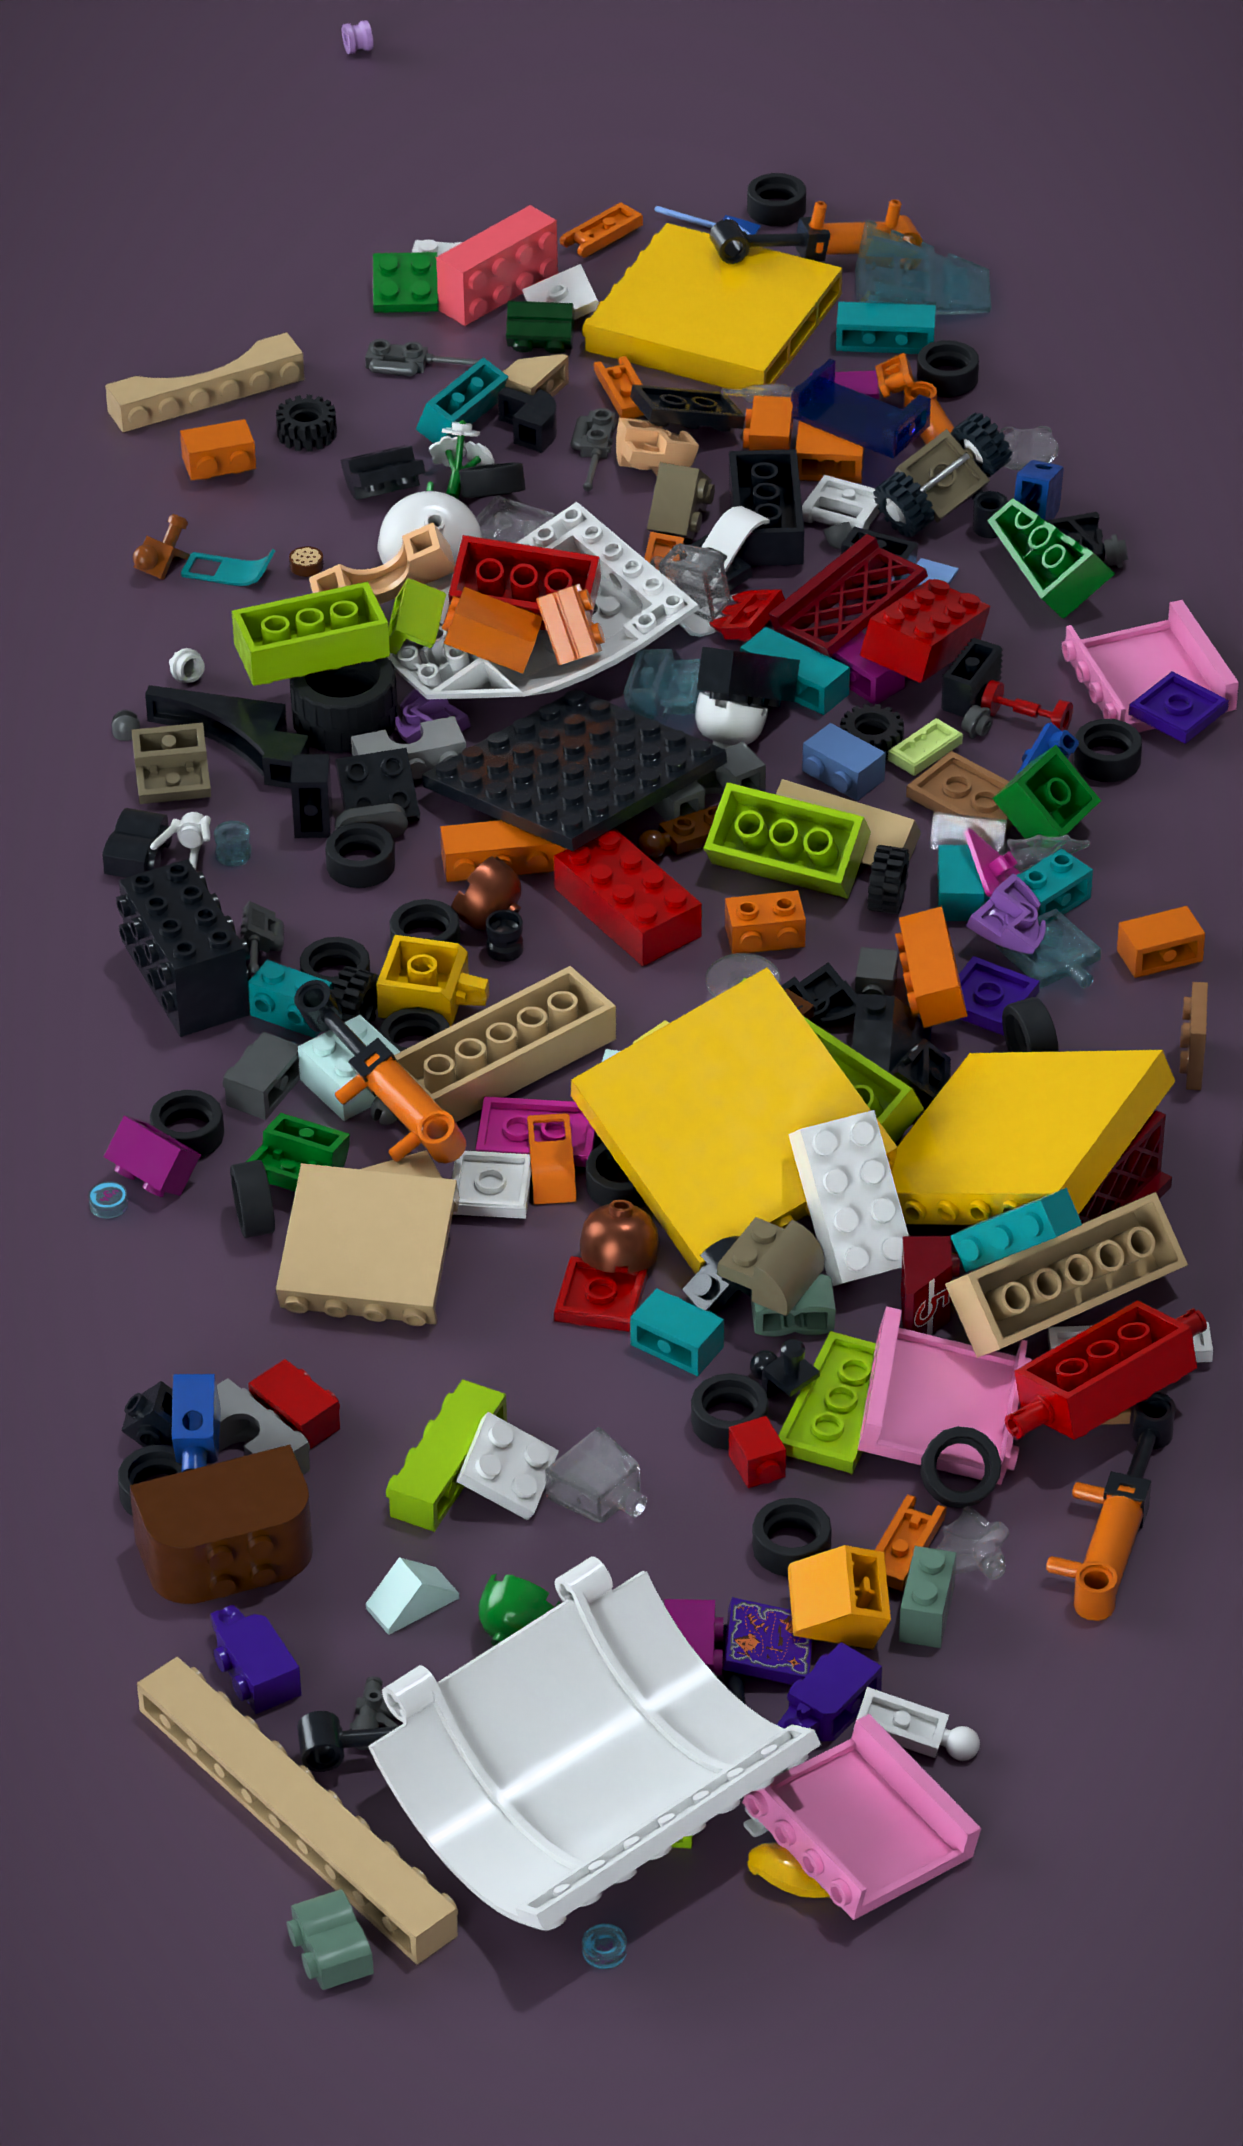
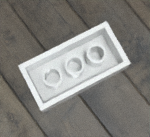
(851, 1196)

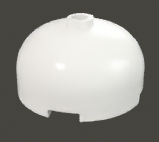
(421, 509)

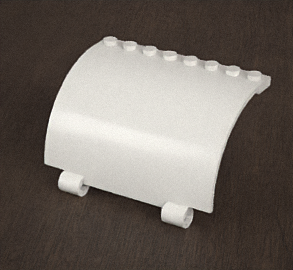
(575, 1750)

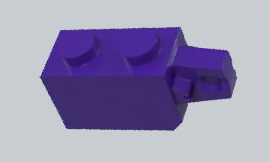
(255, 1659)
(832, 1692)

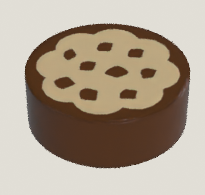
(306, 561)

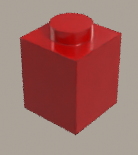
(757, 1452)

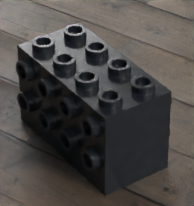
(185, 947)

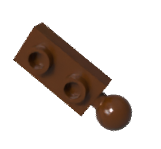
(679, 834)

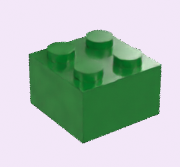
(1047, 796)

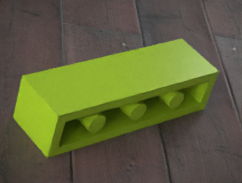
(428, 1480)

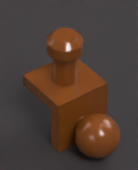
(156, 556)

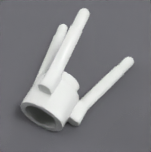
(191, 832)

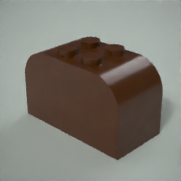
(224, 1526)

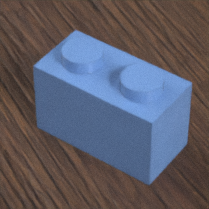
(843, 761)

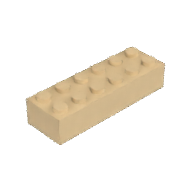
(512, 1043)
(1066, 1275)

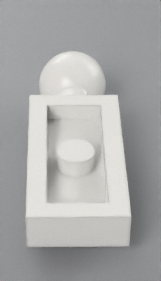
(918, 1726)

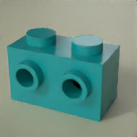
(1059, 882)
(273, 995)

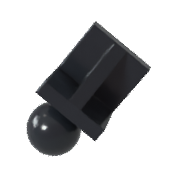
(786, 1373)

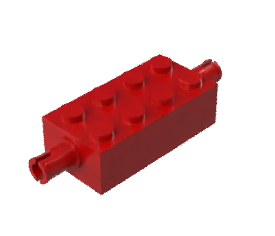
(1105, 1370)

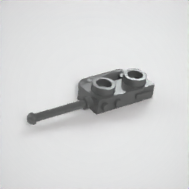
(405, 358)
(593, 438)
(260, 932)

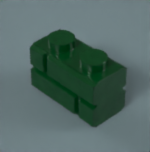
(540, 326)

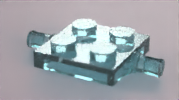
(1061, 953)

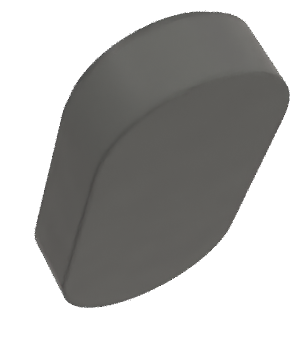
(388, 816)

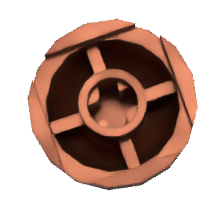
(491, 889)
(619, 1237)

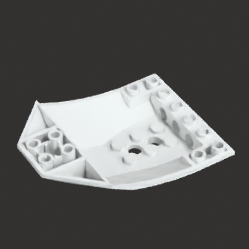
(631, 605)

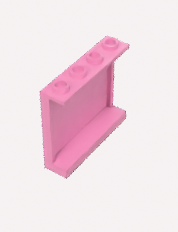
(1132, 660)
(934, 1385)
(865, 1820)

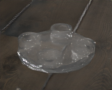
(1030, 445)

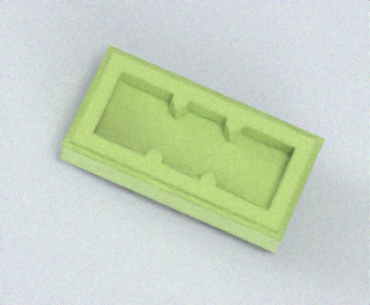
(925, 747)

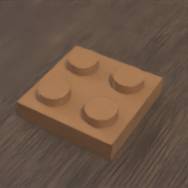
(1194, 1035)

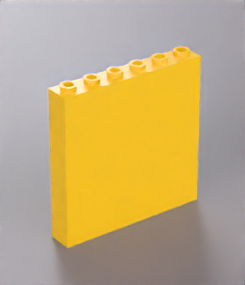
(712, 318)
(709, 1109)
(1025, 1129)

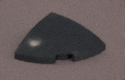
(831, 996)

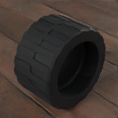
(344, 703)

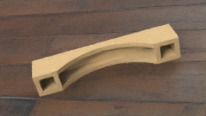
(148, 400)

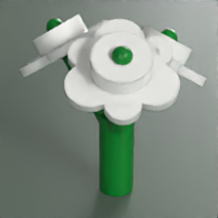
(451, 452)

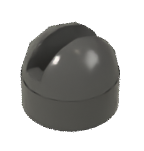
(837, 534)
(123, 723)
(382, 1112)

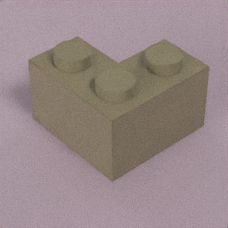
(678, 498)

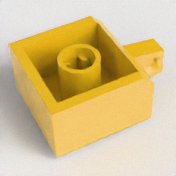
(428, 977)

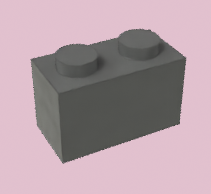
(262, 1076)

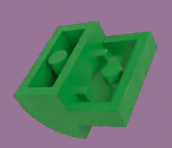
(296, 1141)

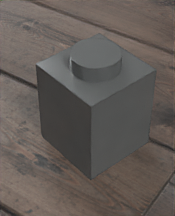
(876, 971)

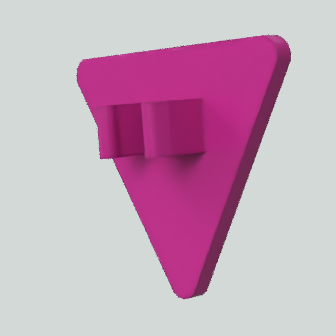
(991, 866)

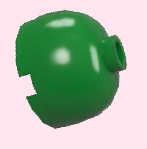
(510, 1606)

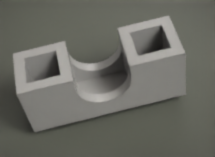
(438, 743)
(249, 1421)

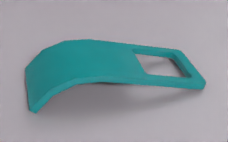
(230, 571)

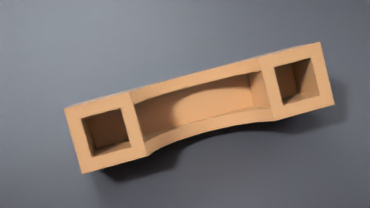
(422, 557)

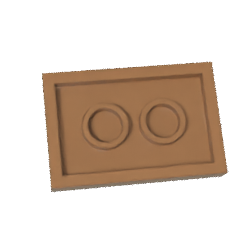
(958, 788)

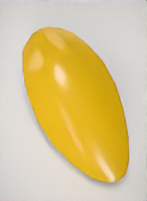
(783, 1871)

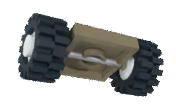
(942, 475)

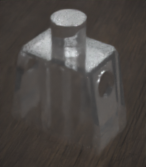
(699, 575)
(596, 1479)

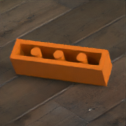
(472, 843)
(930, 967)

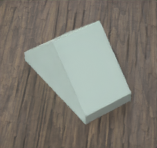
(409, 1594)

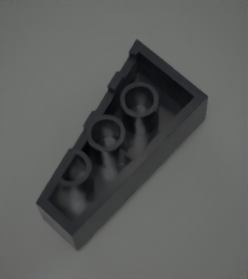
(747, 677)

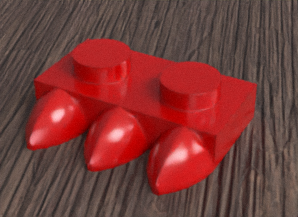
(749, 614)

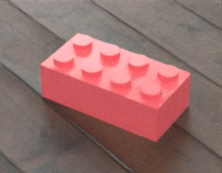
(496, 265)

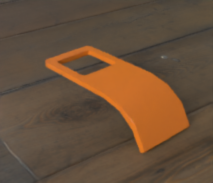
(552, 1163)

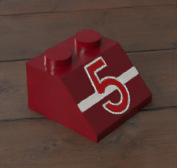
(924, 1272)

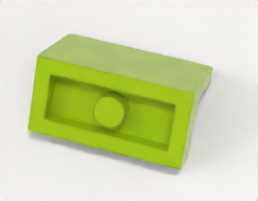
(415, 615)

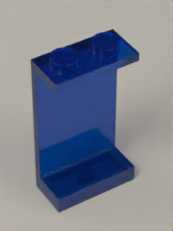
(856, 415)

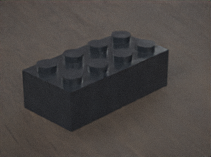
(770, 487)

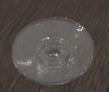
(733, 969)

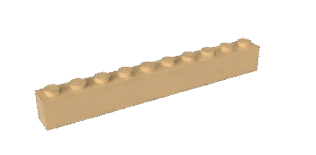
(299, 1810)

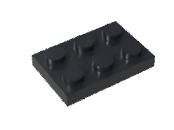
(687, 407)

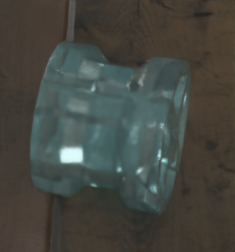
(232, 843)

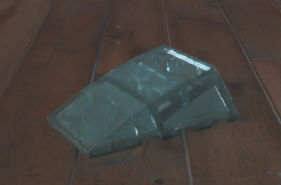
(910, 274)

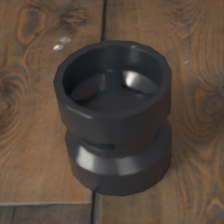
(504, 942)

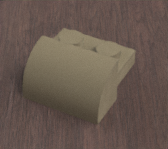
(171, 763)
(774, 1263)

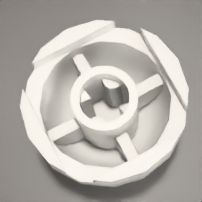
(729, 721)

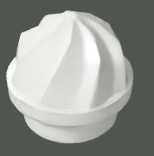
(186, 665)

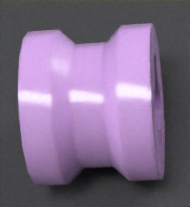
(357, 37)

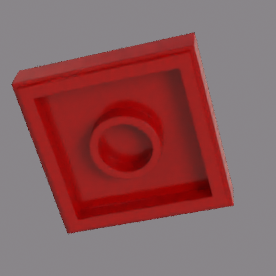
(598, 1296)

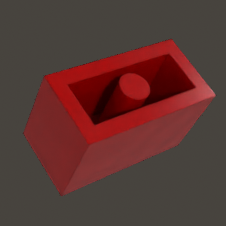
(298, 1401)

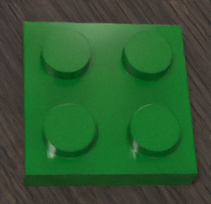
(405, 282)

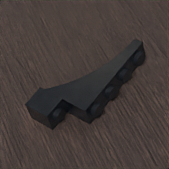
(244, 725)

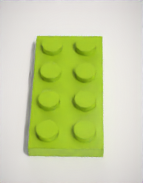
(830, 1410)

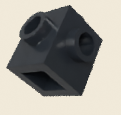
(150, 1416)

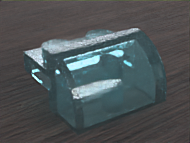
(662, 685)

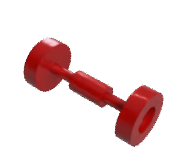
(994, 698)

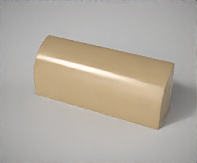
(885, 827)

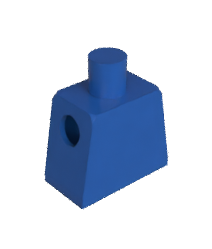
(1040, 487)
(195, 1420)

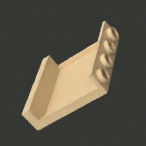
(366, 1244)

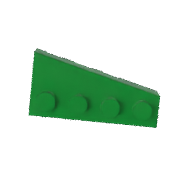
(1051, 561)

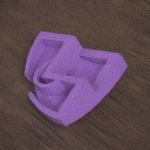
(419, 709)
(1010, 917)

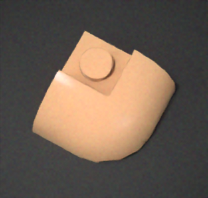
(646, 445)

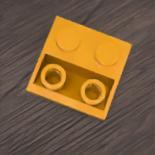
(840, 1596)

